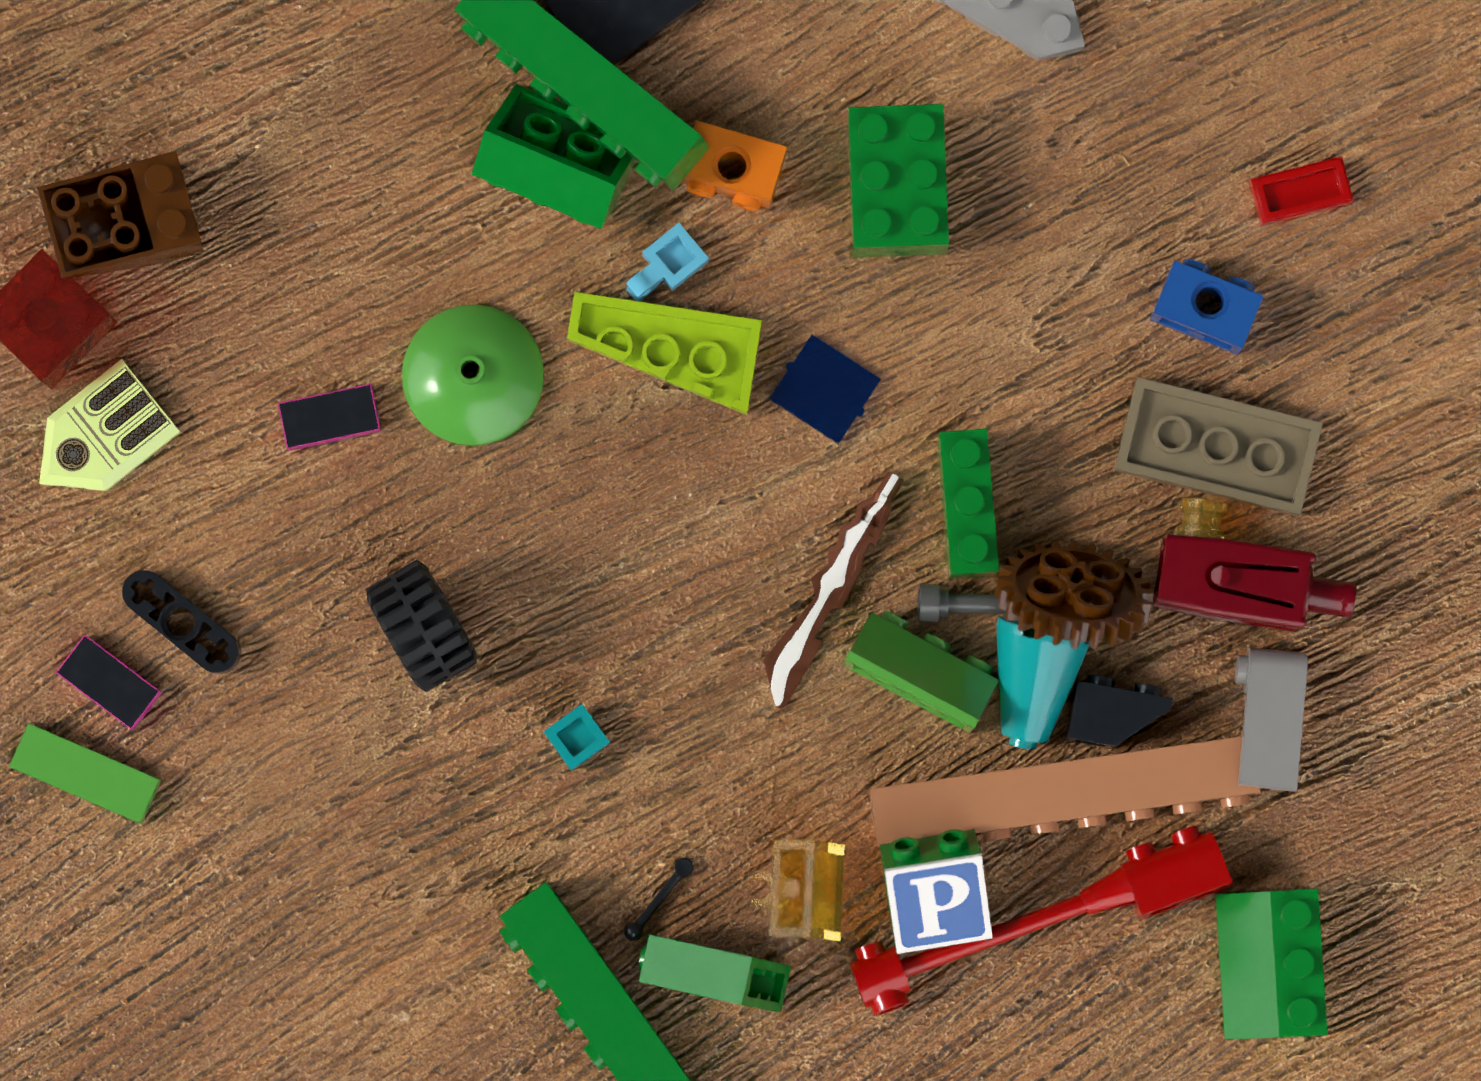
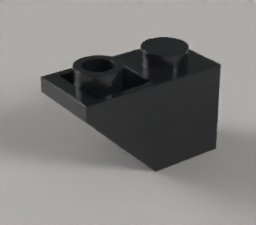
(1110, 715)

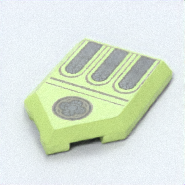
(104, 432)

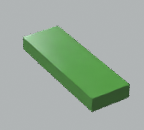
(85, 773)

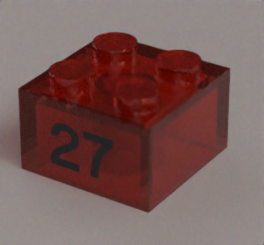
(50, 320)

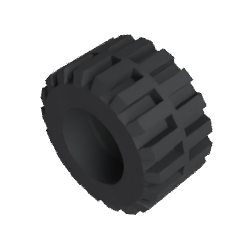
(421, 626)

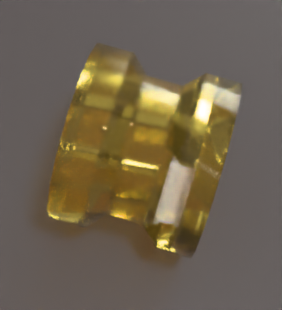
(1202, 517)

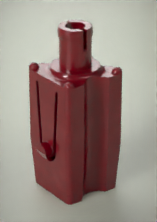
(1245, 583)

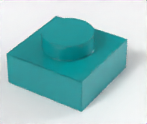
(576, 737)

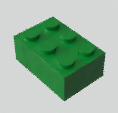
(898, 180)

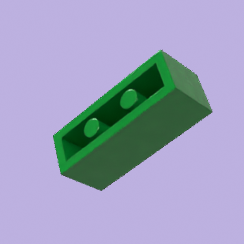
(967, 504)

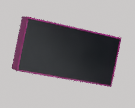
(329, 417)
(109, 682)

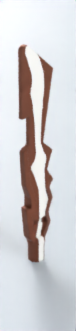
(832, 585)

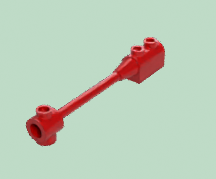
(1157, 882)

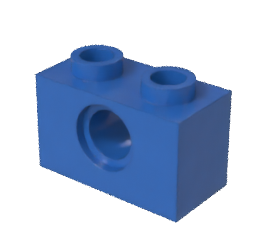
(1178, 308)

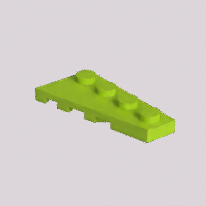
(681, 346)

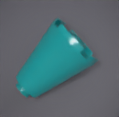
(1033, 682)

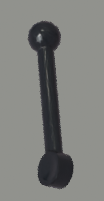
(683, 868)

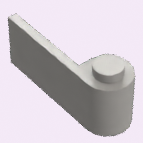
(1272, 717)

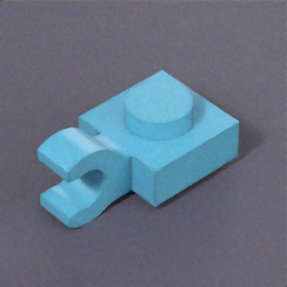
(670, 260)

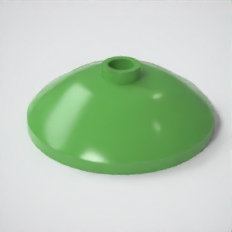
(477, 408)

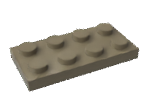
(1218, 446)

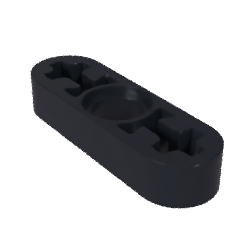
(146, 610)

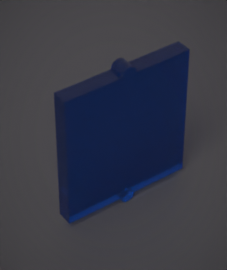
(825, 389)

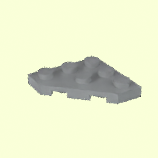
(1036, 26)

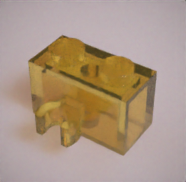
(804, 890)

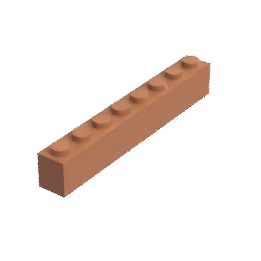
(1064, 792)

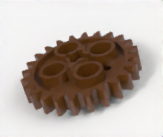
(1074, 594)

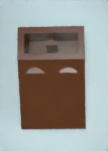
(121, 218)

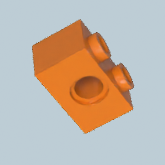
(760, 157)

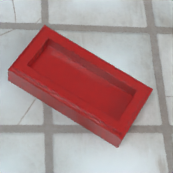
(1301, 191)

